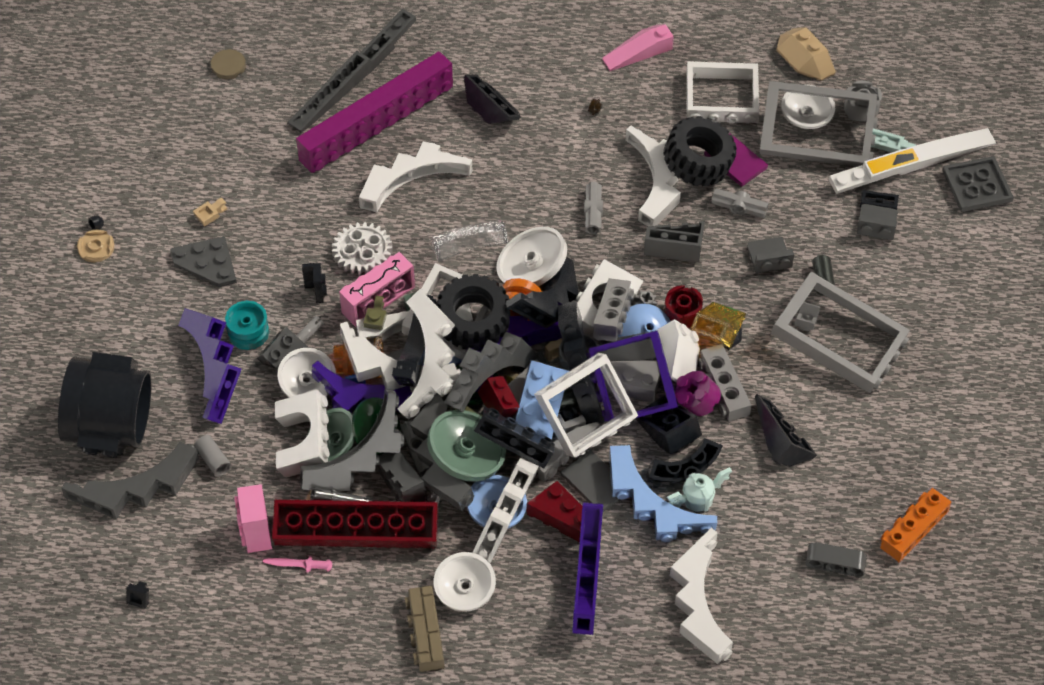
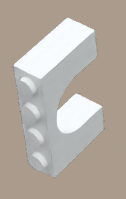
(598, 285)
(314, 449)

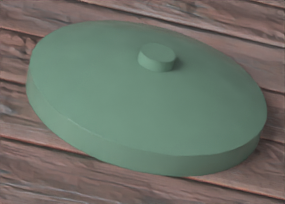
(462, 450)

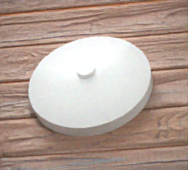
(532, 256)

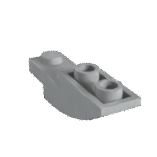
(559, 456)

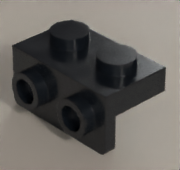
(315, 279)

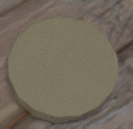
(228, 64)

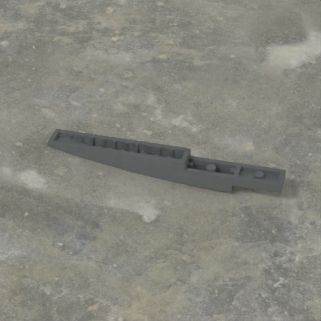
(353, 71)

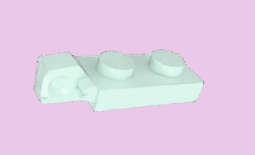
(890, 142)

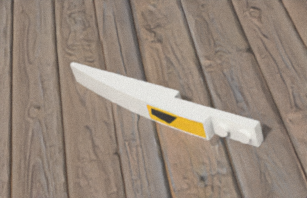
(911, 159)

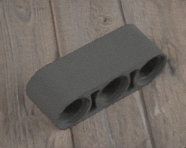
(836, 559)

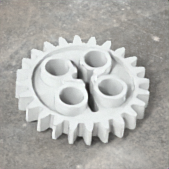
(361, 248)

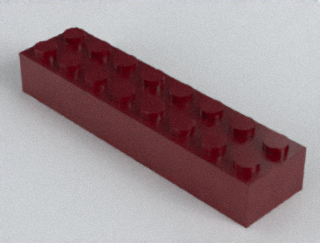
(355, 523)

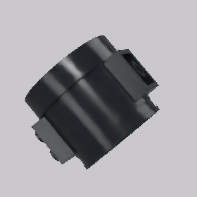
(104, 404)

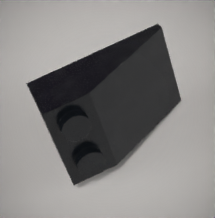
(671, 427)

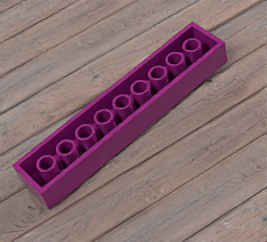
(375, 112)

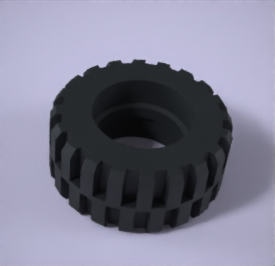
(694, 167)
(475, 290)

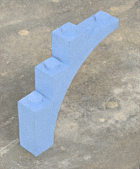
(647, 505)

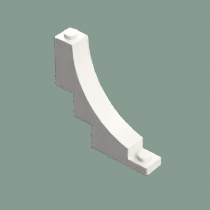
(371, 362)
(505, 509)
(699, 626)

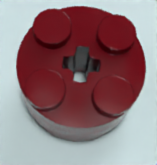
(683, 304)

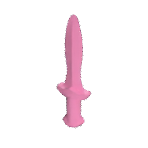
(307, 563)

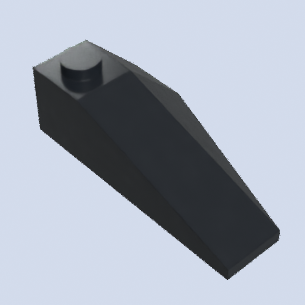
(779, 436)

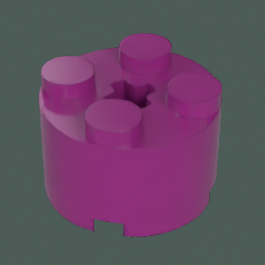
(697, 393)

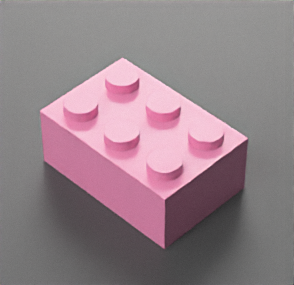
(253, 518)

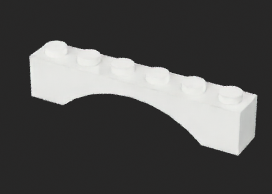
(394, 322)

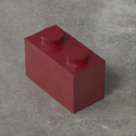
(497, 395)

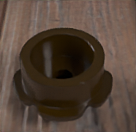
(595, 106)

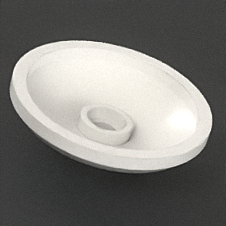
(807, 110)
(298, 366)
(461, 570)

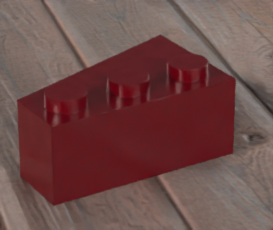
(558, 509)

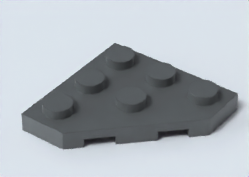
(206, 261)

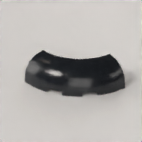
(677, 471)

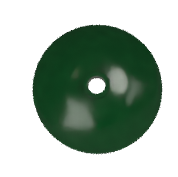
(365, 417)

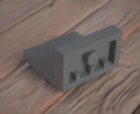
(280, 346)

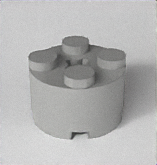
(857, 109)

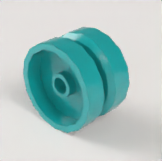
(247, 325)

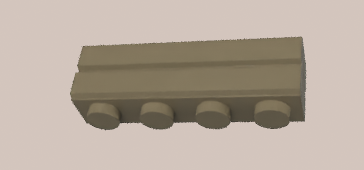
(425, 628)

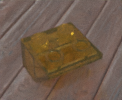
(718, 324)

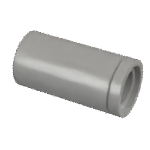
(212, 455)

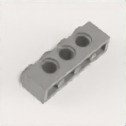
(612, 310)
(724, 372)

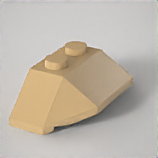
(805, 53)

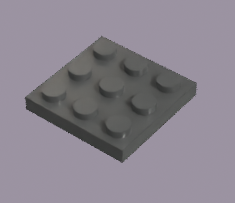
(977, 183)

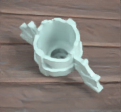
(699, 491)

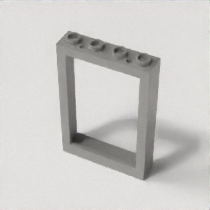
(768, 148)
(825, 356)

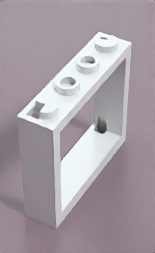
(719, 70)
(436, 273)
(608, 429)

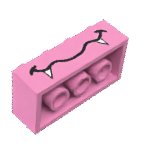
(387, 280)

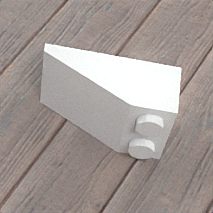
(680, 348)

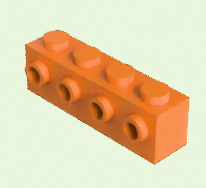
(915, 524)

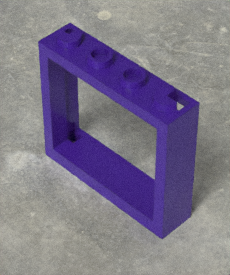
(598, 376)

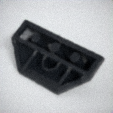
(488, 101)

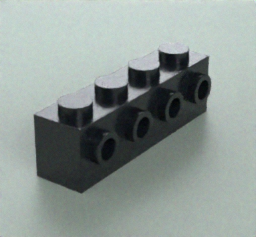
(514, 437)

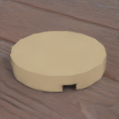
(101, 246)

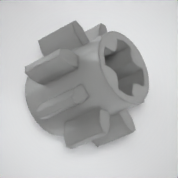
(645, 298)

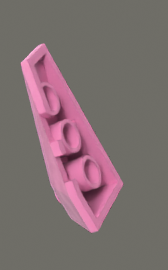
(641, 46)

